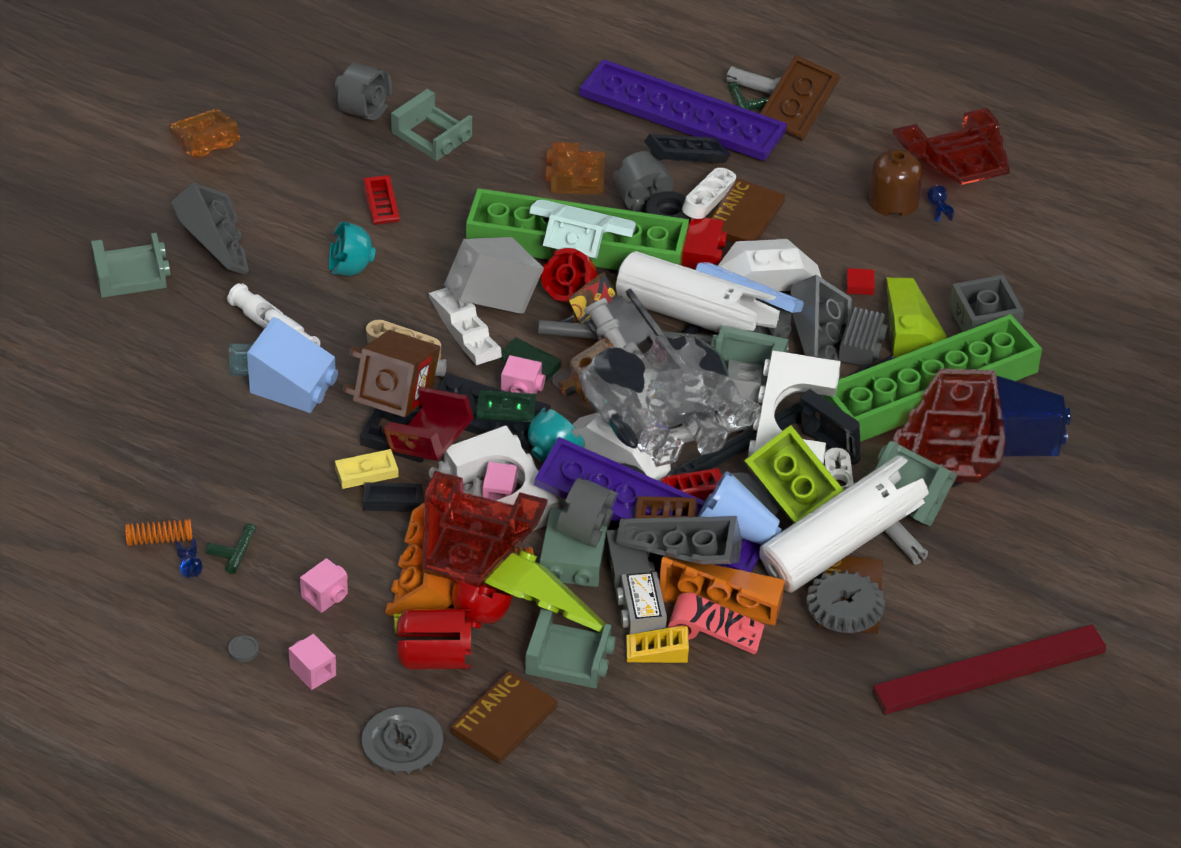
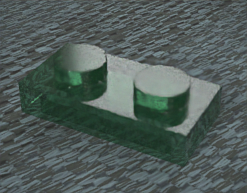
(506, 406)

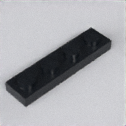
(686, 148)

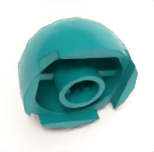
(350, 251)
(546, 430)

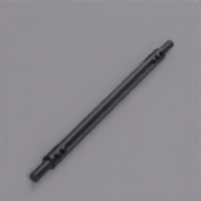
(742, 441)

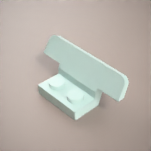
(578, 227)

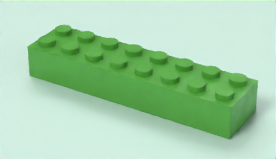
(508, 215)
(889, 391)

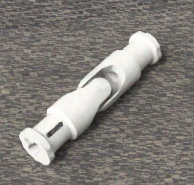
(257, 308)

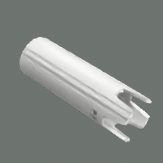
(693, 295)
(841, 525)

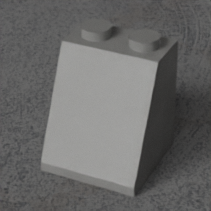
(494, 274)

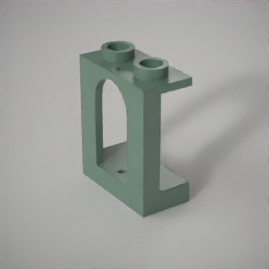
(423, 108)

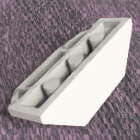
(770, 263)
(603, 441)

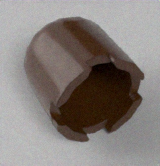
(895, 183)

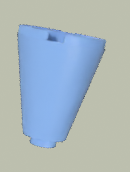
(734, 499)

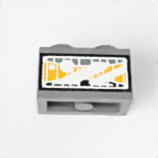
(641, 602)

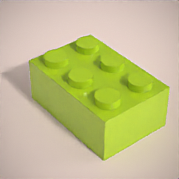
(793, 475)

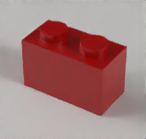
(704, 242)

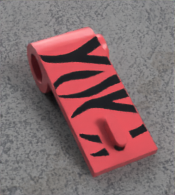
(716, 621)

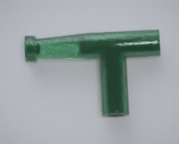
(741, 102)
(235, 554)

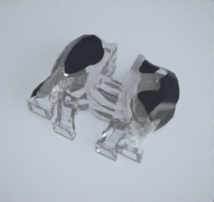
(672, 386)

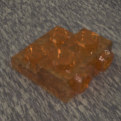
(205, 132)
(574, 169)

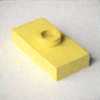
(366, 468)

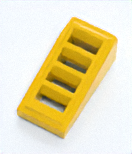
(674, 652)

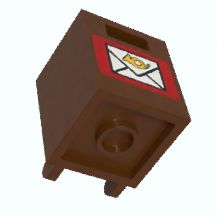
(393, 371)

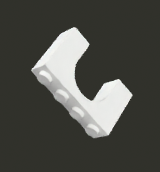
(788, 375)
(471, 459)

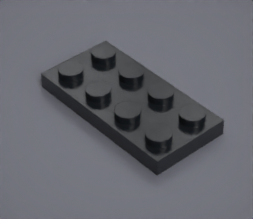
(480, 426)

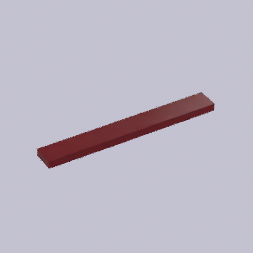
(988, 669)

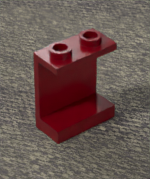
(433, 427)

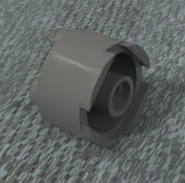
(363, 91)
(641, 179)
(586, 511)

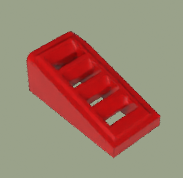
(380, 184)
(689, 482)

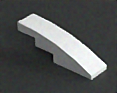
(465, 326)

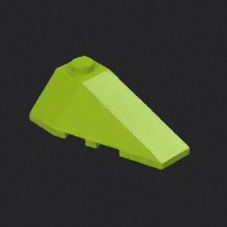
(910, 317)
(533, 581)

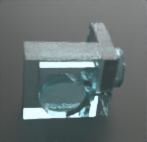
(238, 359)

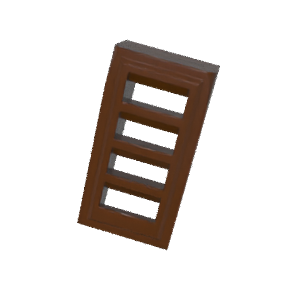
(667, 504)

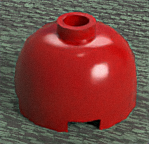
(567, 273)
(486, 603)

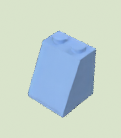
(289, 367)

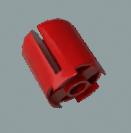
(434, 624)

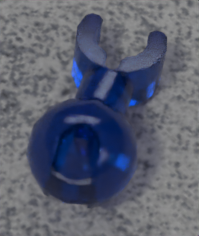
(938, 195)
(190, 565)

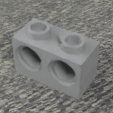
(747, 378)

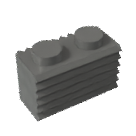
(862, 337)

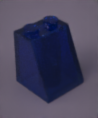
(1032, 419)

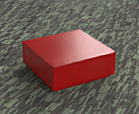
(860, 281)

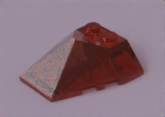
(962, 155)
(958, 424)
(472, 534)

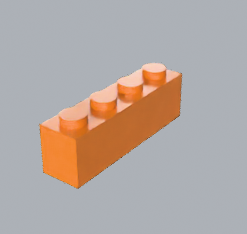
(414, 587)
(740, 591)

